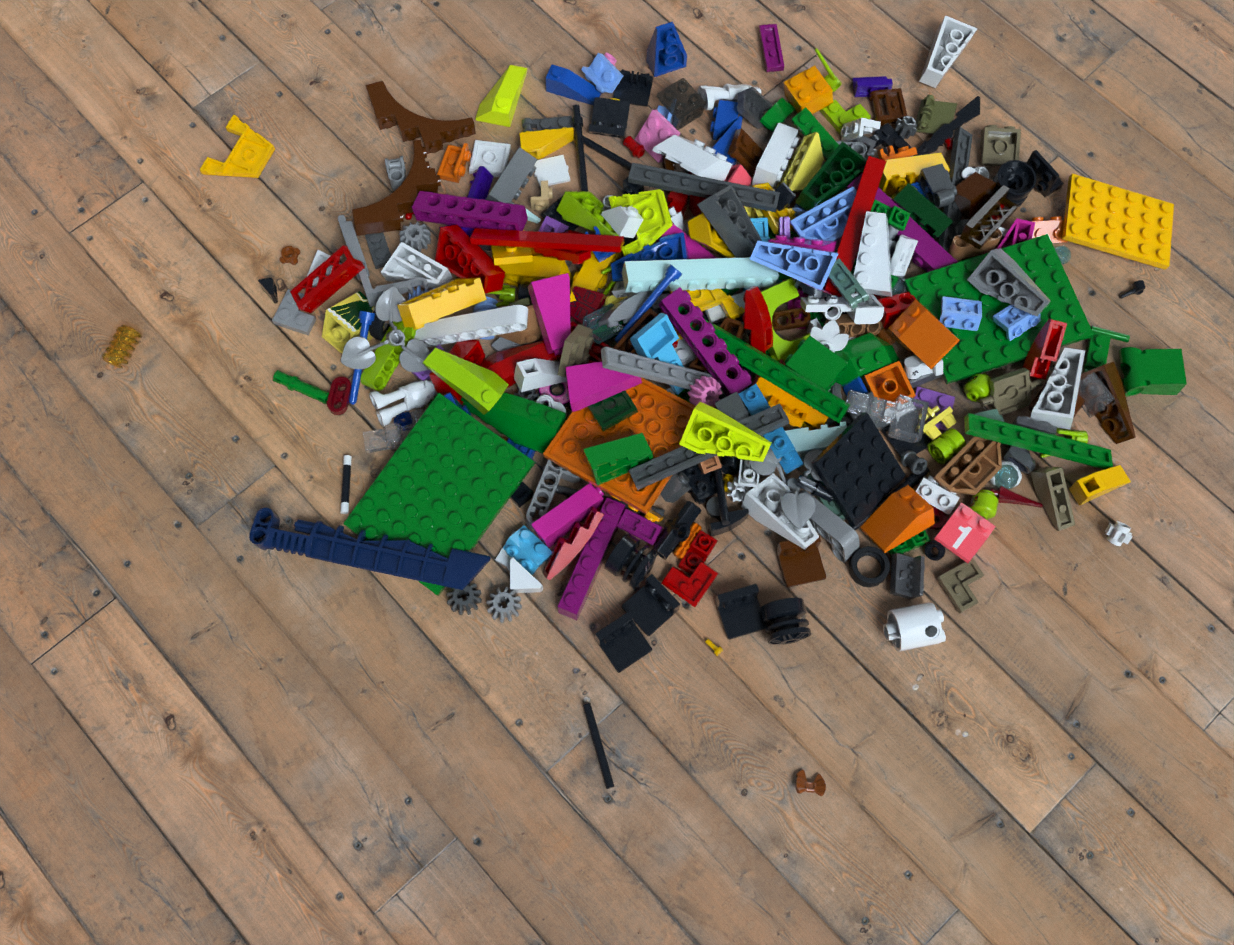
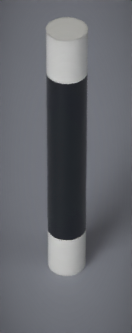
(346, 484)

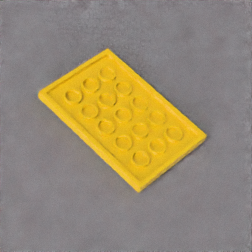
(1118, 221)

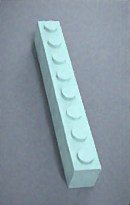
(698, 274)

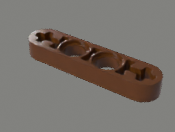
(787, 313)

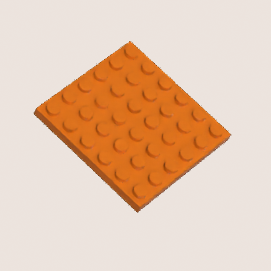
(659, 417)

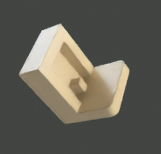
(542, 202)

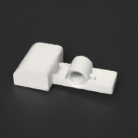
(866, 312)

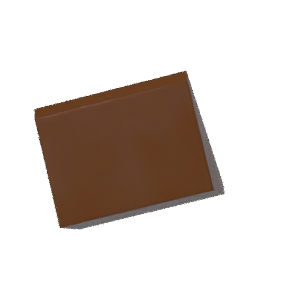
(973, 194)

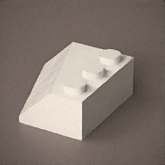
(695, 157)

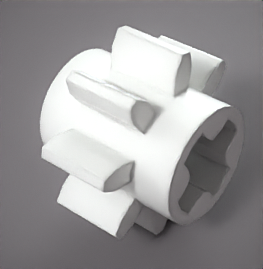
(737, 492)
(1118, 533)

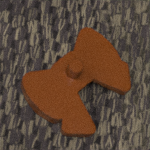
(803, 785)

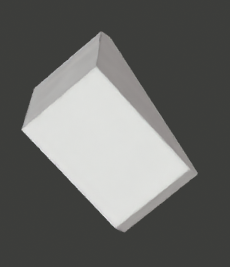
(522, 580)

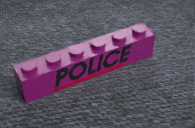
(591, 561)

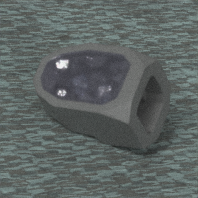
(1020, 458)

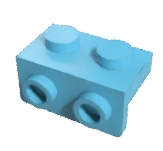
(527, 549)

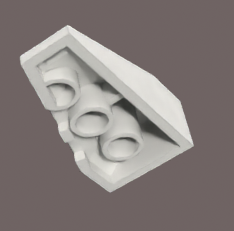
(765, 508)

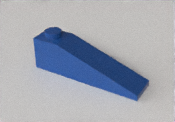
(665, 50)
(668, 248)

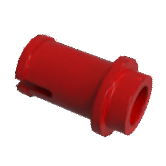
(636, 149)

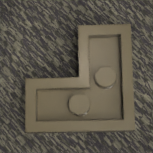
(956, 584)

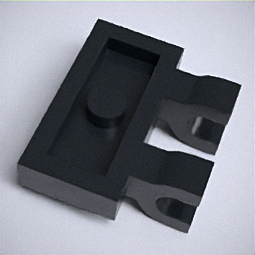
(888, 137)

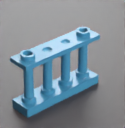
(781, 443)

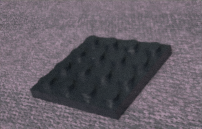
(858, 469)

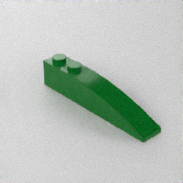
(523, 421)

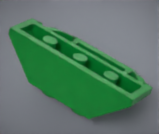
(865, 356)

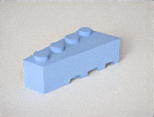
(800, 263)

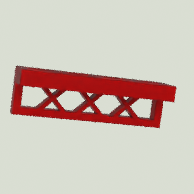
(328, 284)

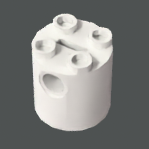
(914, 626)

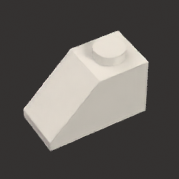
(623, 220)

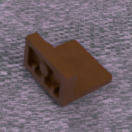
(799, 564)

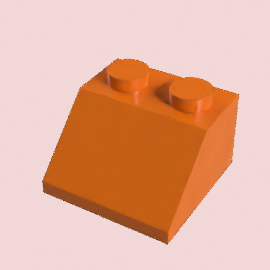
(889, 382)

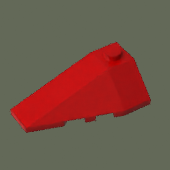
(505, 361)

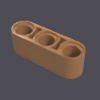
(963, 250)
(847, 326)

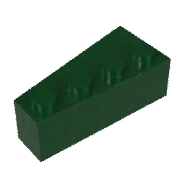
(833, 177)

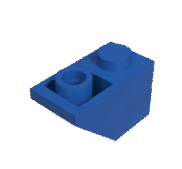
(725, 116)

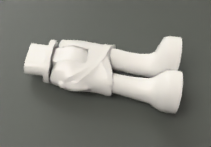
(728, 92)
(414, 396)

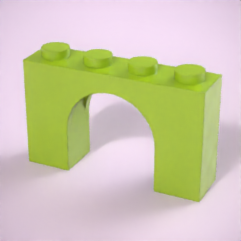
(775, 297)

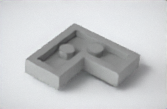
(291, 317)

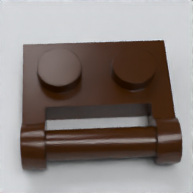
(893, 103)
(745, 151)

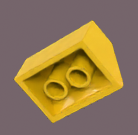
(704, 233)

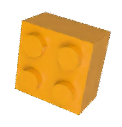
(808, 91)

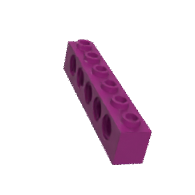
(468, 212)
(693, 338)

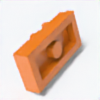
(902, 152)

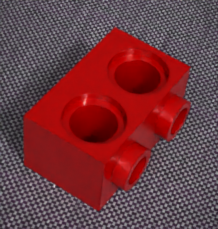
(894, 307)

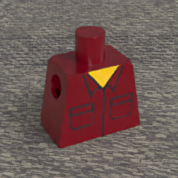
(585, 302)

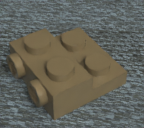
(999, 145)
(576, 348)

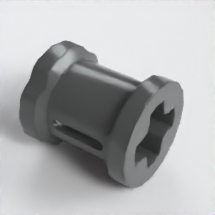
(911, 460)

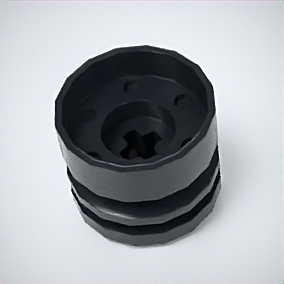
(1017, 177)
(633, 562)
(784, 617)

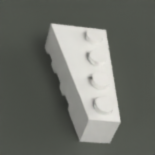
(947, 45)
(776, 156)
(873, 257)
(1060, 394)

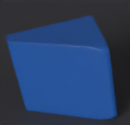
(856, 385)

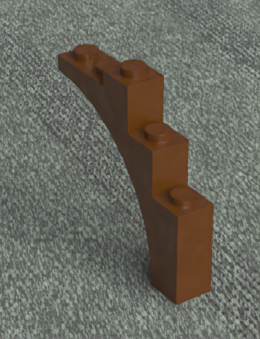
(413, 126)
(389, 212)

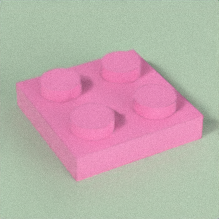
(655, 131)

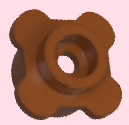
(289, 250)

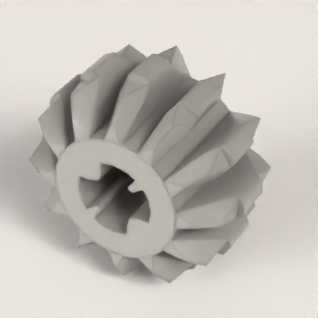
(415, 236)
(497, 609)

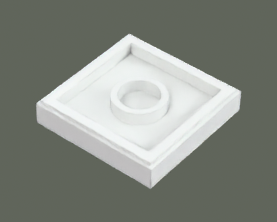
(491, 155)

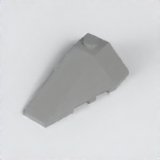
(1005, 280)

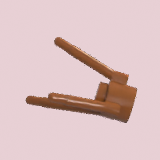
(888, 336)

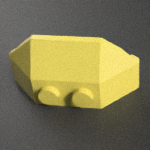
(804, 163)

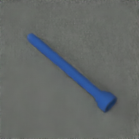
(671, 275)
(366, 319)

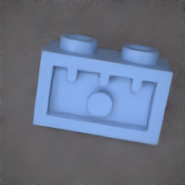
(603, 74)
(961, 313)
(1015, 321)

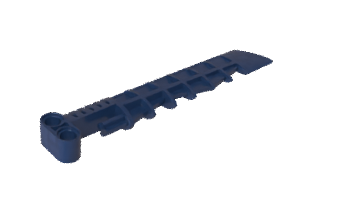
(394, 557)

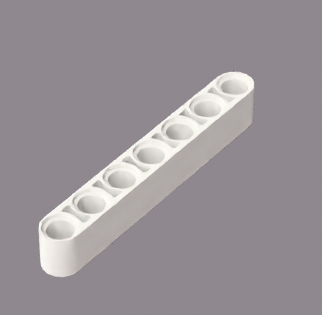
(474, 325)

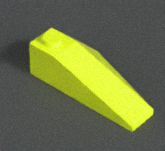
(502, 99)
(719, 434)

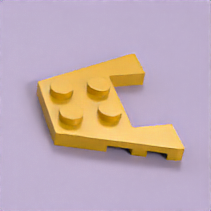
(247, 156)
(708, 299)

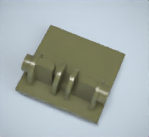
(934, 114)

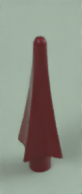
(1007, 496)

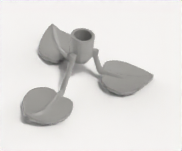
(359, 354)
(795, 506)

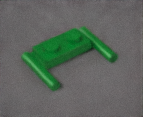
(1099, 346)

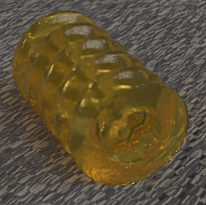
(120, 345)

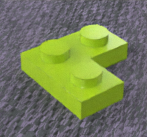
(838, 116)

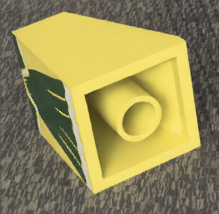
(342, 320)

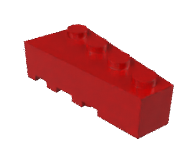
(467, 259)

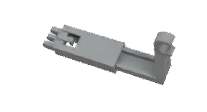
(354, 247)

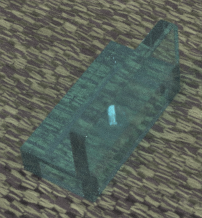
(601, 333)

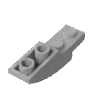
(627, 308)

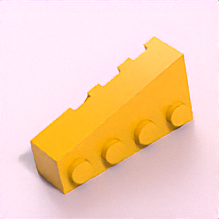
(907, 170)
(539, 269)
(590, 273)
(441, 302)

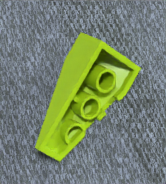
(584, 210)
(471, 381)

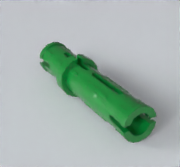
(293, 383)

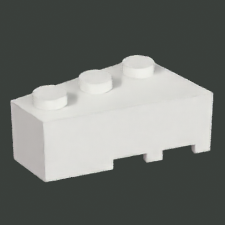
(409, 264)

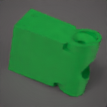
(1152, 371)

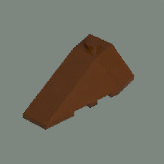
(1116, 416)

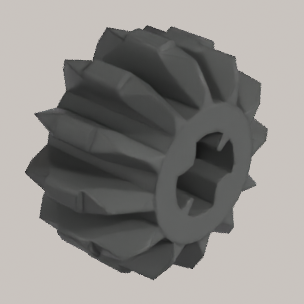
(457, 602)

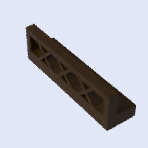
(983, 217)

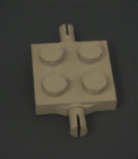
(1011, 391)

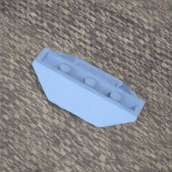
(827, 219)

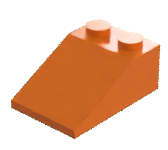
(924, 334)
(898, 519)

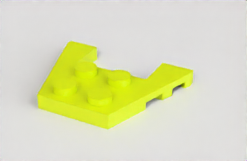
(655, 215)

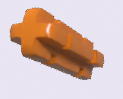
(684, 546)

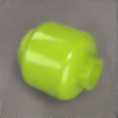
(978, 387)
(984, 504)

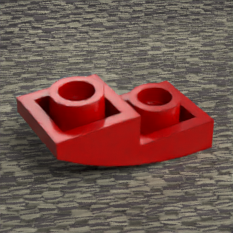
(698, 551)

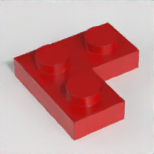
(693, 587)

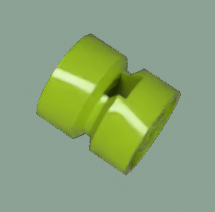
(946, 446)

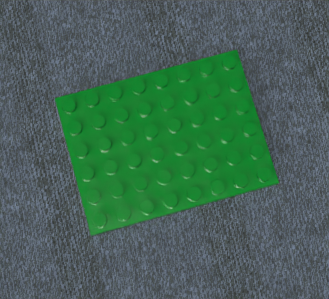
(989, 345)
(441, 484)

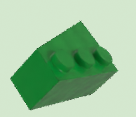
(617, 457)

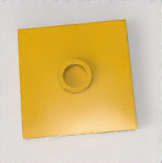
(511, 255)

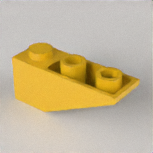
(546, 141)
(1098, 484)

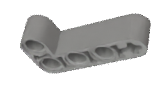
(547, 491)
(836, 531)

